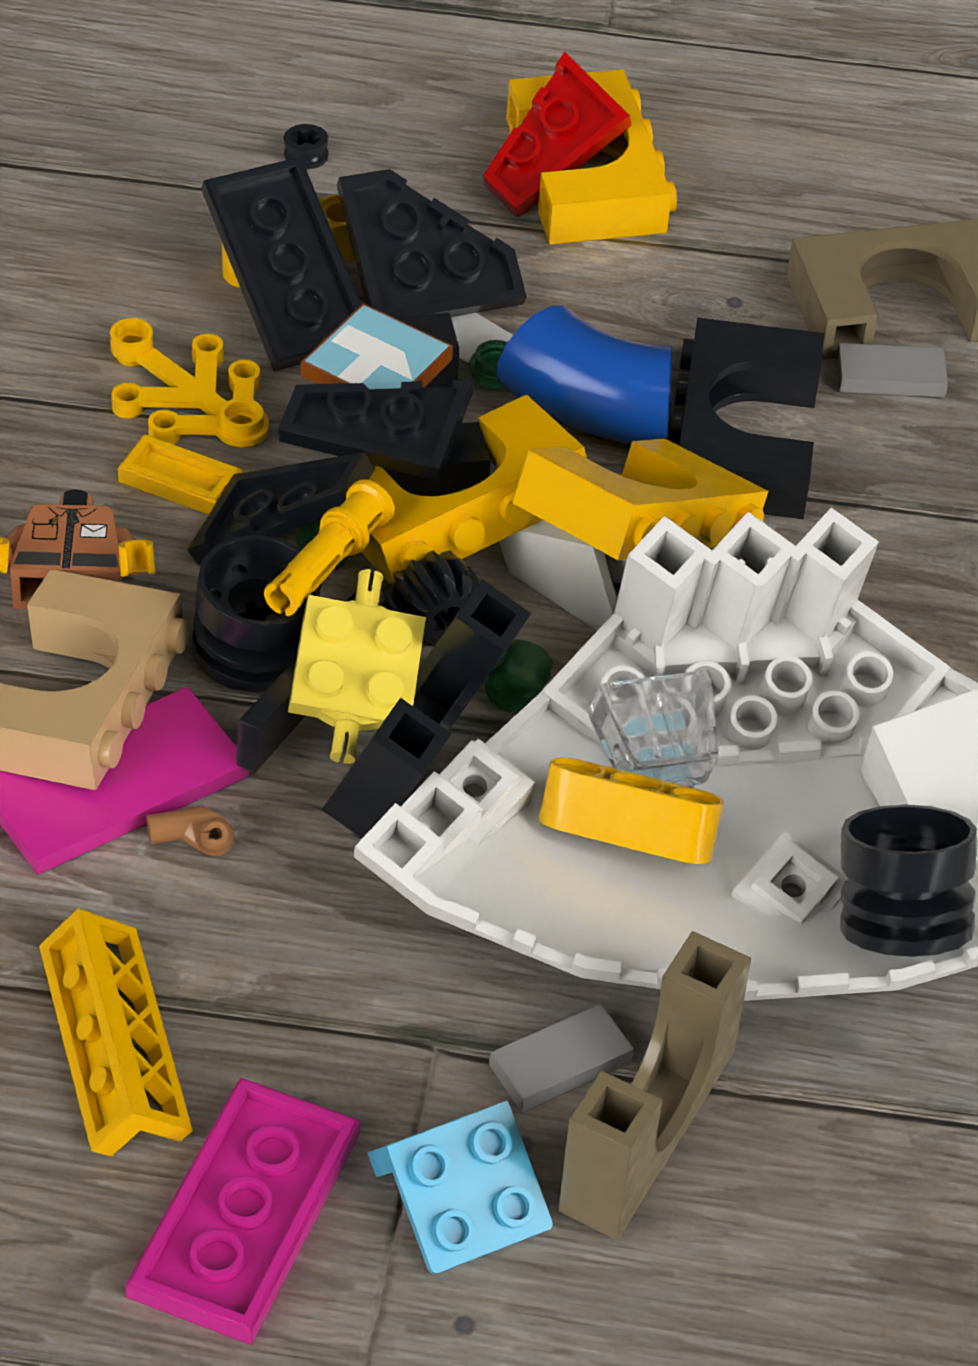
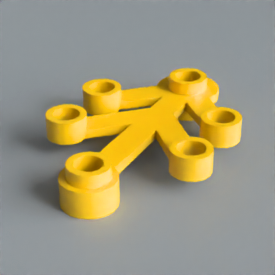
(234, 422)

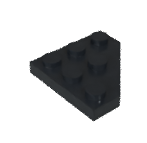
(421, 253)

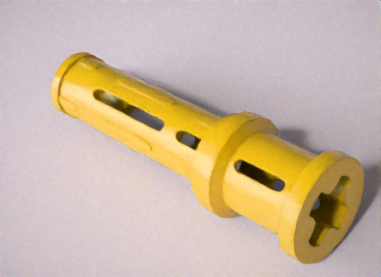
(341, 534)

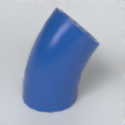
(590, 376)

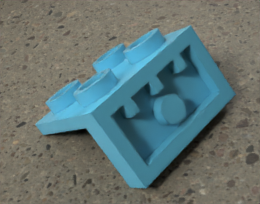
(466, 1186)

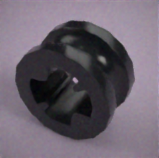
(307, 142)

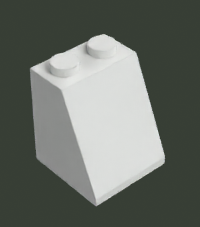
(565, 571)
(928, 758)

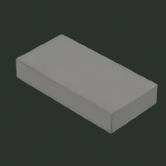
(892, 370)
(560, 1057)

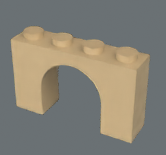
(82, 730)

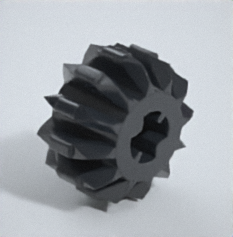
(431, 589)

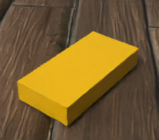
(176, 474)

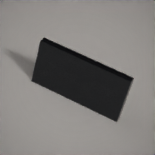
(282, 256)

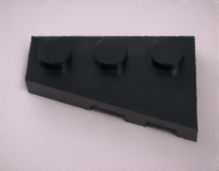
(396, 427)
(279, 499)

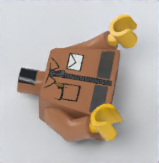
(72, 540)

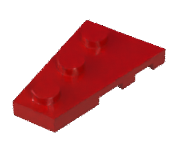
(560, 132)

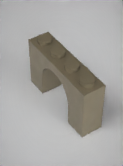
(834, 271)
(630, 1130)

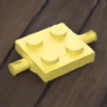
(355, 663)

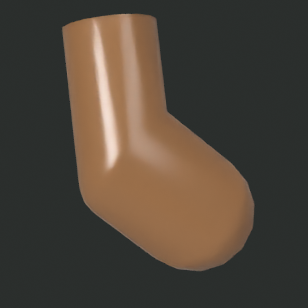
(195, 827)

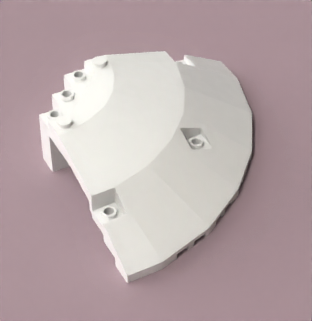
(795, 698)

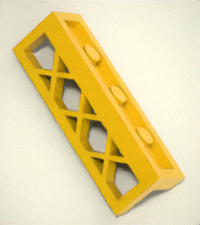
(99, 1029)

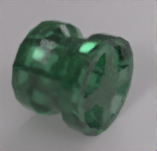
(518, 676)

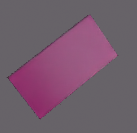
(163, 766)
(243, 1211)

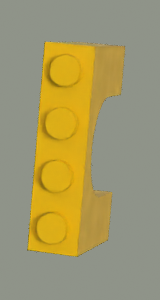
(607, 200)
(620, 510)
(476, 515)

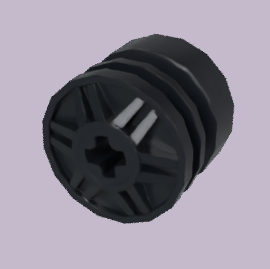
(234, 628)
(908, 880)

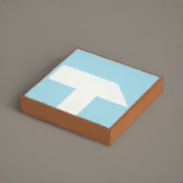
(376, 352)

